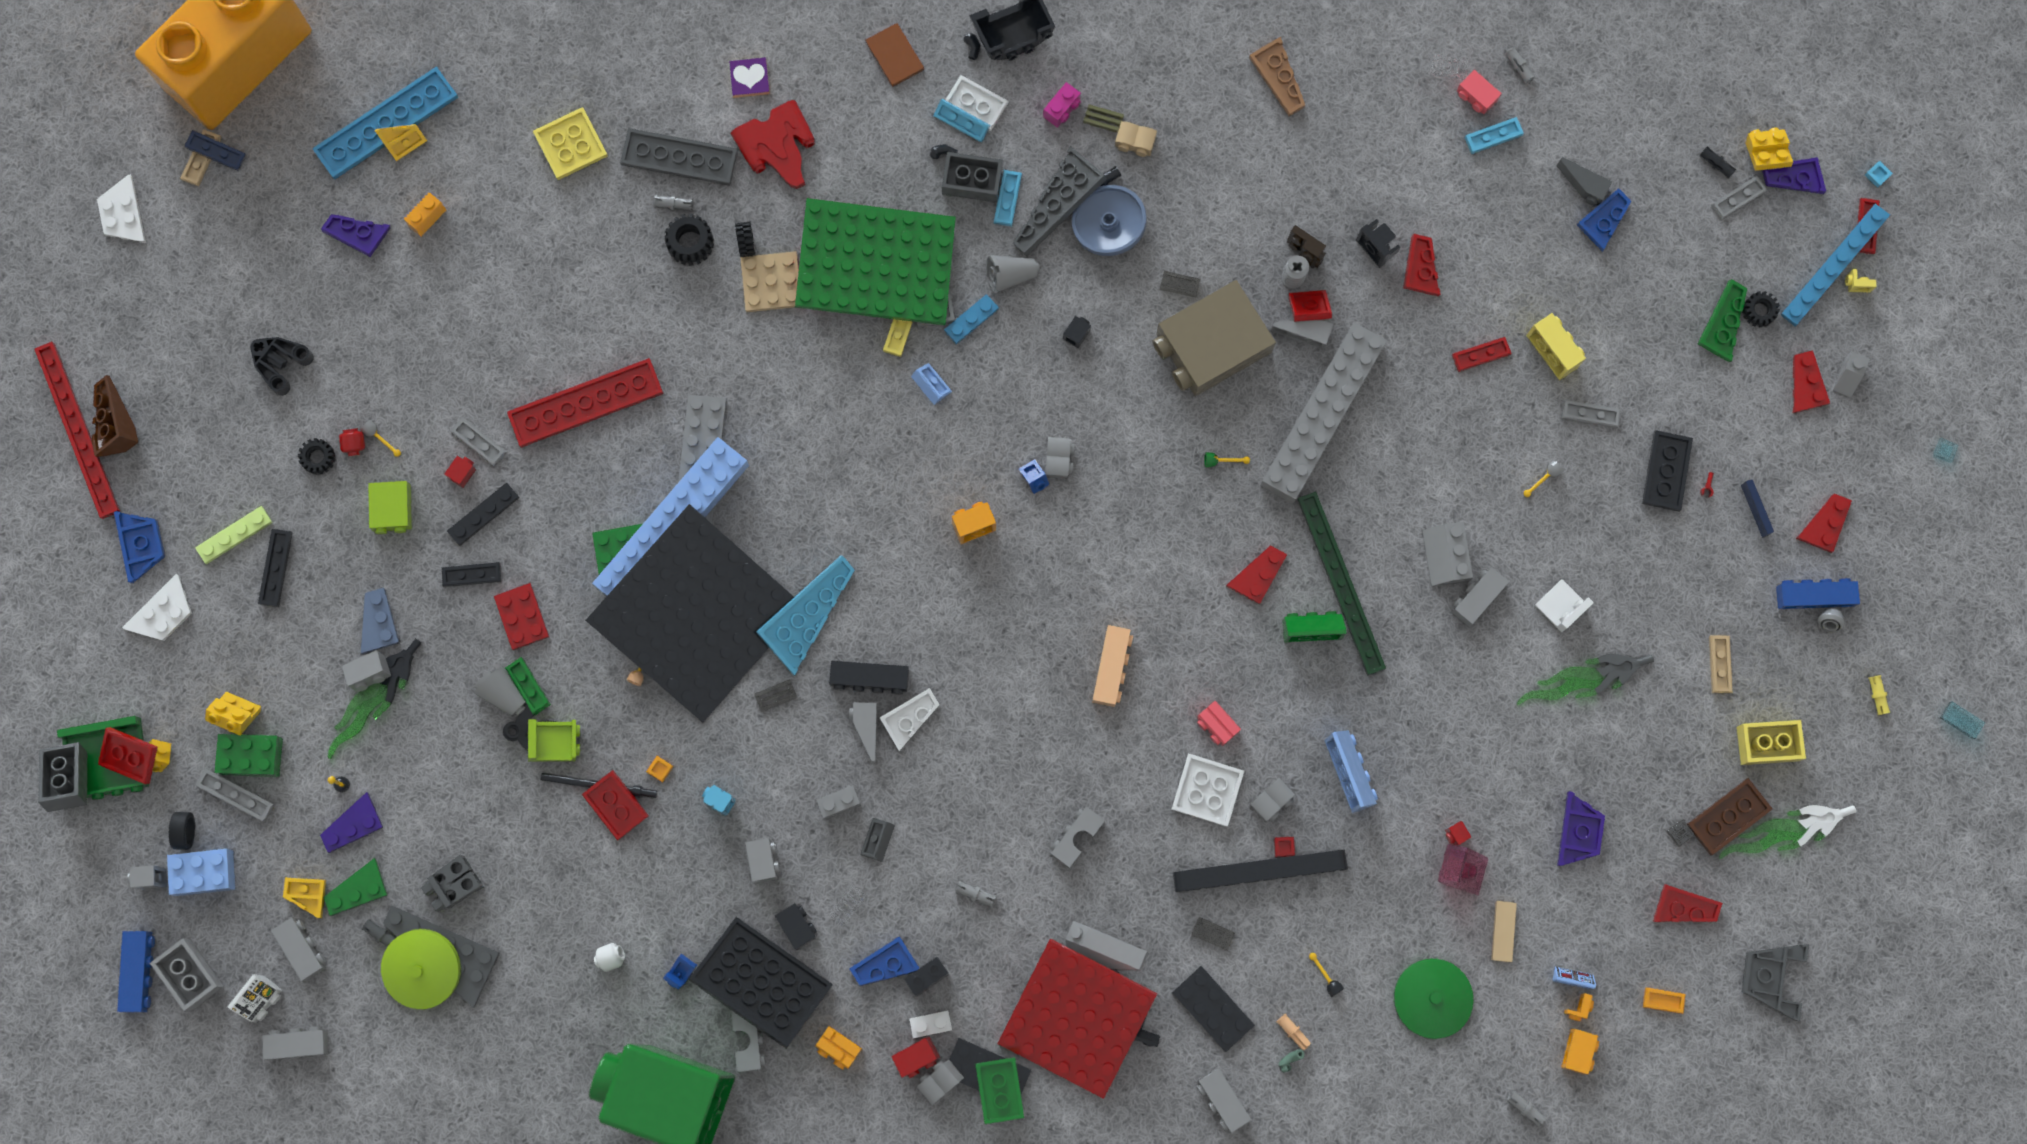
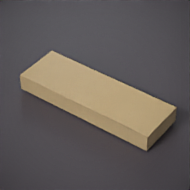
(198, 164)
(1720, 664)
(1504, 931)

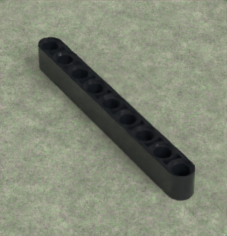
(1260, 870)

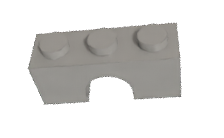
(1086, 822)
(751, 1058)

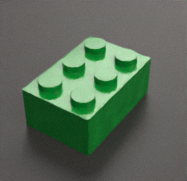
(248, 755)

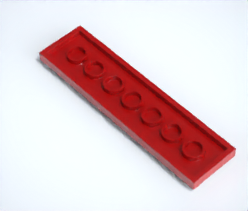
(584, 402)

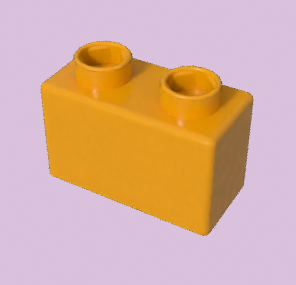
(220, 52)

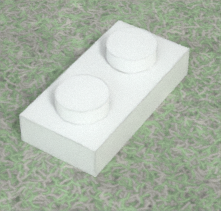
(930, 1024)

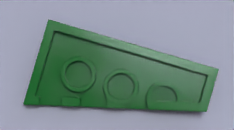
(1722, 326)

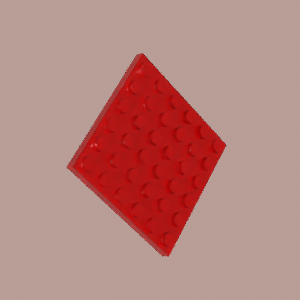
(1077, 1018)

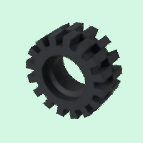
(745, 239)
(1772, 309)
(314, 445)

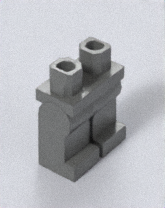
(452, 883)

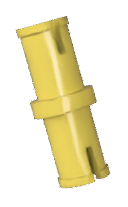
(1879, 695)

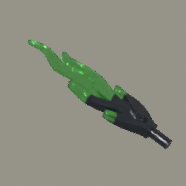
(375, 694)

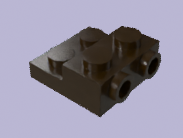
(1307, 245)

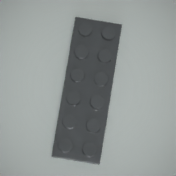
(679, 156)

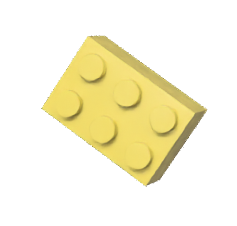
(1556, 346)
(1771, 742)

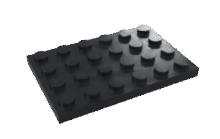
(760, 982)

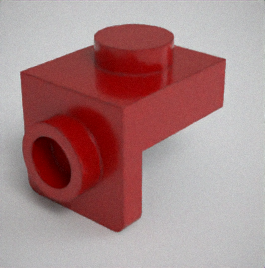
(1457, 833)

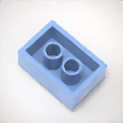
(201, 872)

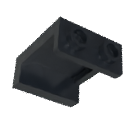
(926, 976)

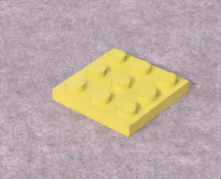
(570, 143)

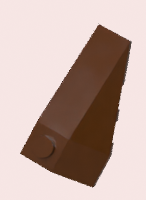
(113, 427)

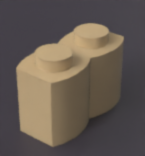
(1135, 138)

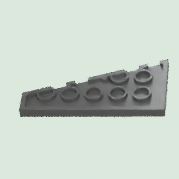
(1062, 195)
(474, 958)

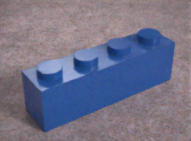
(1817, 594)
(135, 971)

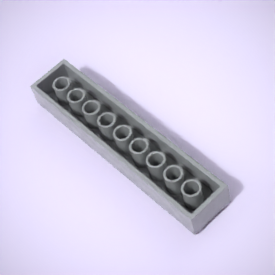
(1323, 413)

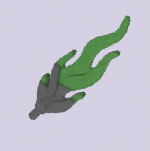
(1593, 678)

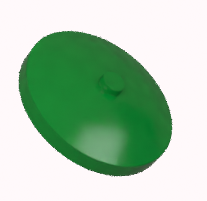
(1433, 998)

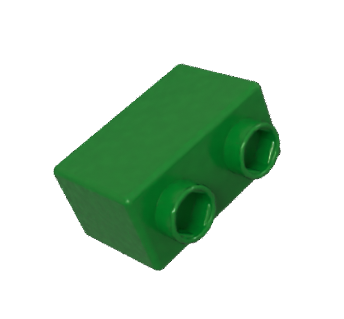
(660, 1095)

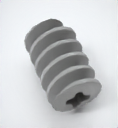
(1295, 272)

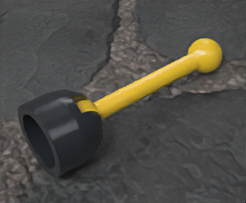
(338, 783)
(1333, 986)

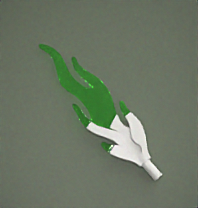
(1788, 830)

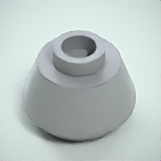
(1831, 620)

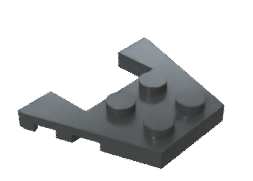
(1765, 977)

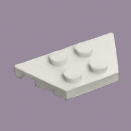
(121, 212)
(162, 612)

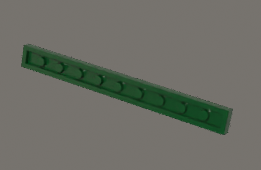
(1341, 583)

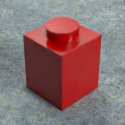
(460, 471)

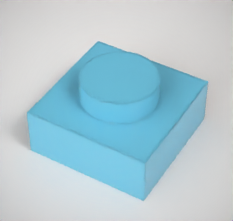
(1878, 174)

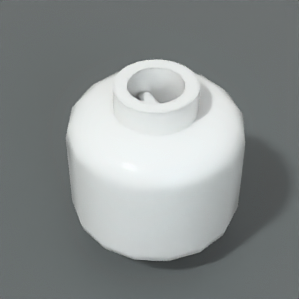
(609, 957)

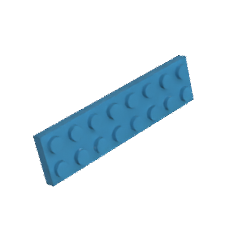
(406, 107)

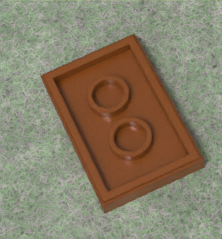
(894, 54)

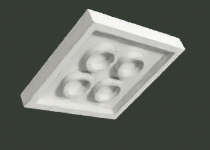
(1207, 790)

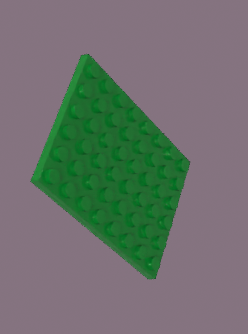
(875, 262)

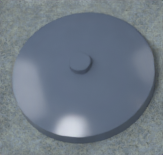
(1109, 221)

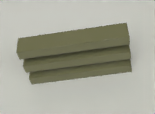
(1106, 112)

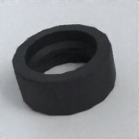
(181, 830)

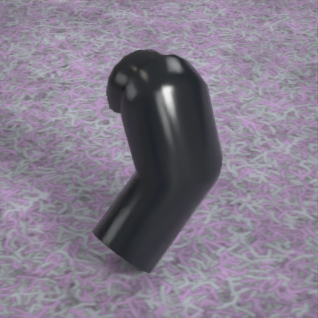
(975, 45)
(937, 150)

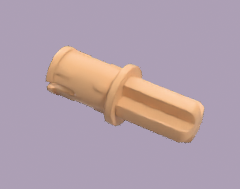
(1293, 1032)

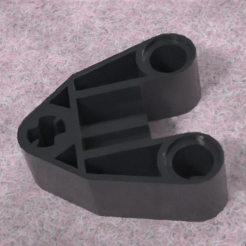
(270, 345)

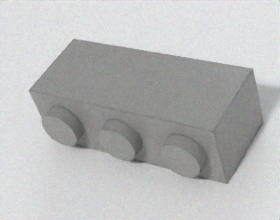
(1479, 596)
(299, 949)
(295, 1043)
(1223, 1101)

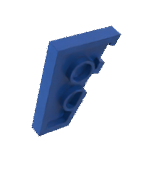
(885, 963)

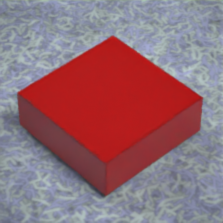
(1284, 846)

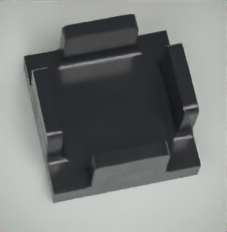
(1376, 242)

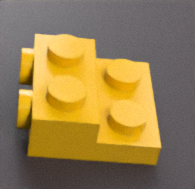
(1769, 149)
(232, 713)

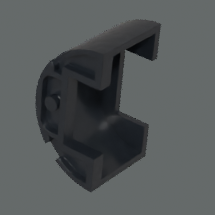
(1013, 29)

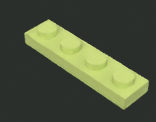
(233, 535)

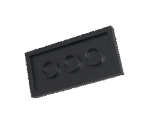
(1667, 470)
(1213, 1009)
(965, 1057)

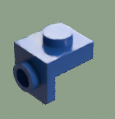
(680, 972)

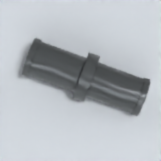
(380, 935)

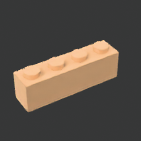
(1111, 666)

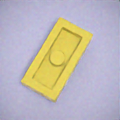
(897, 337)

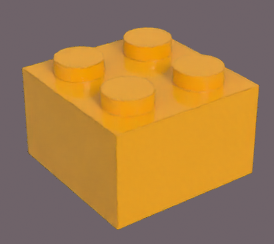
(973, 522)

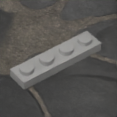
(235, 795)

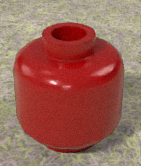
(352, 441)

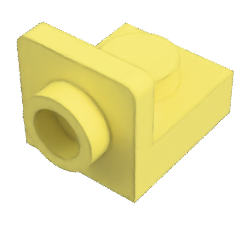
(1859, 284)

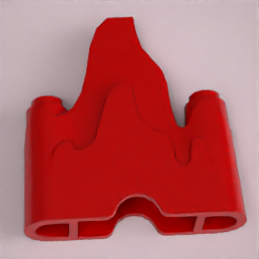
(774, 142)

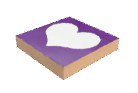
(749, 77)

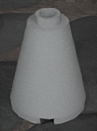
(1009, 271)
(500, 691)

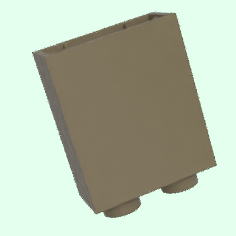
(1213, 339)

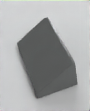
(877, 839)

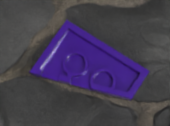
(357, 234)

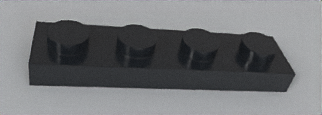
(483, 514)
(275, 568)

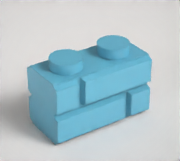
(718, 799)

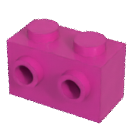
(1061, 105)

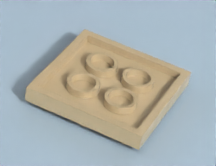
(770, 281)

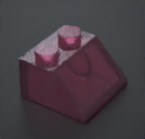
(1463, 869)

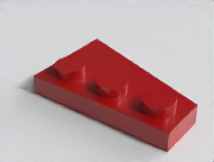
(1420, 268)
(1808, 383)
(1826, 524)
(1258, 575)
(1681, 905)

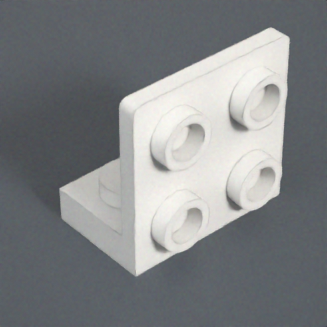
(1563, 605)

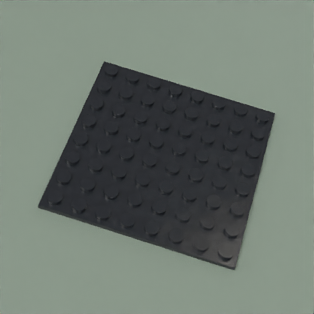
(692, 613)

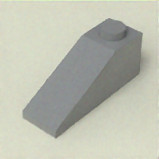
(1310, 332)
(865, 722)

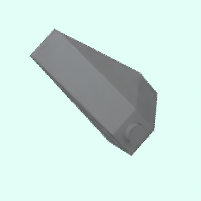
(1105, 948)

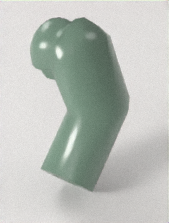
(1293, 1056)

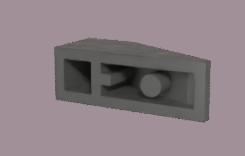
(1587, 183)

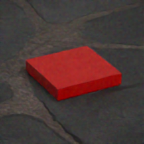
(1310, 305)

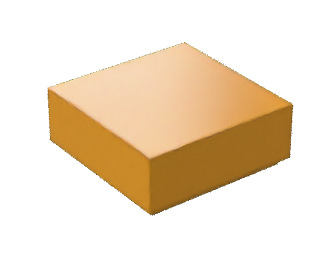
(659, 769)

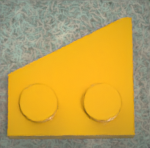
(401, 139)
(306, 894)

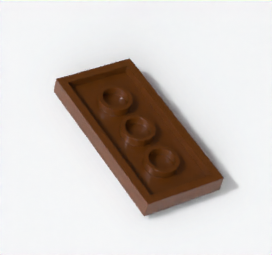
(1729, 816)

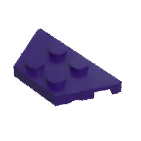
(1580, 831)

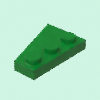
(357, 890)

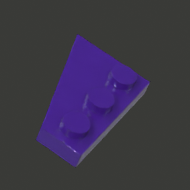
(1802, 176)
(352, 825)

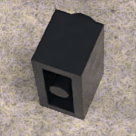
(796, 926)

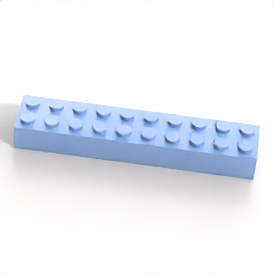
(700, 487)

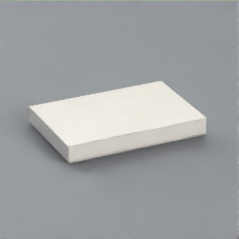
(977, 101)

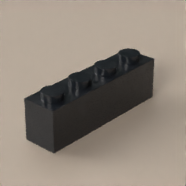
(869, 676)

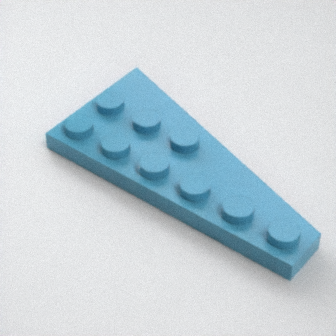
(792, 628)

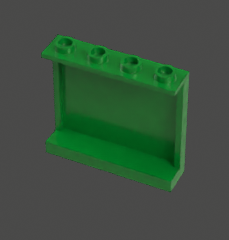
(90, 736)

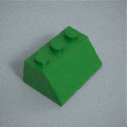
(1313, 627)

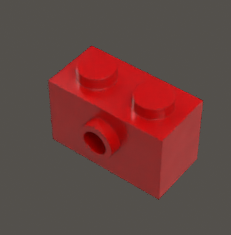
(915, 1057)

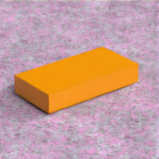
(1664, 1000)

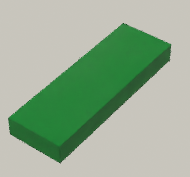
(528, 686)

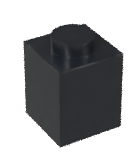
(1077, 331)

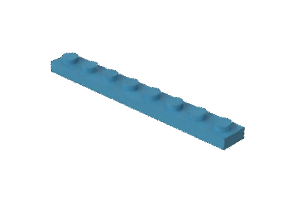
(1835, 265)

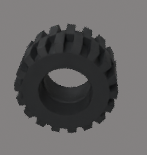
(693, 253)

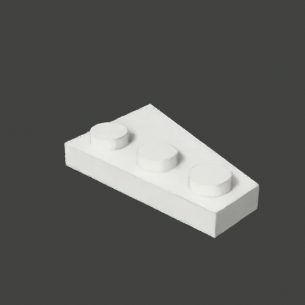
(907, 718)

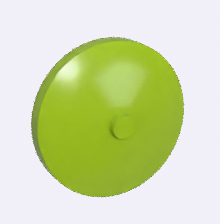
(420, 969)

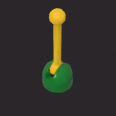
(1212, 459)

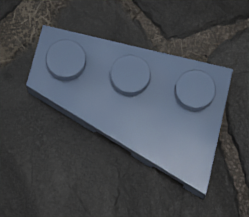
(378, 622)

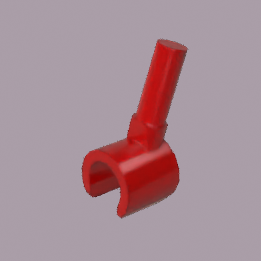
(1708, 485)

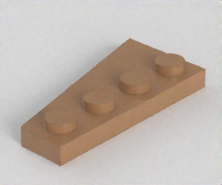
(1276, 71)

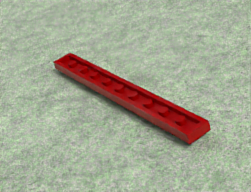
(76, 430)

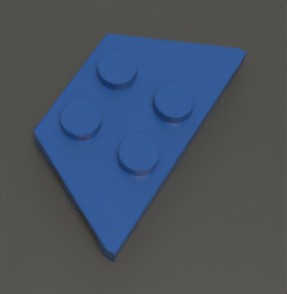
(139, 544)

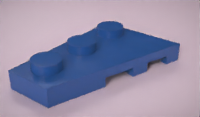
(1604, 219)

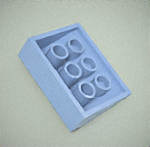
(1350, 770)

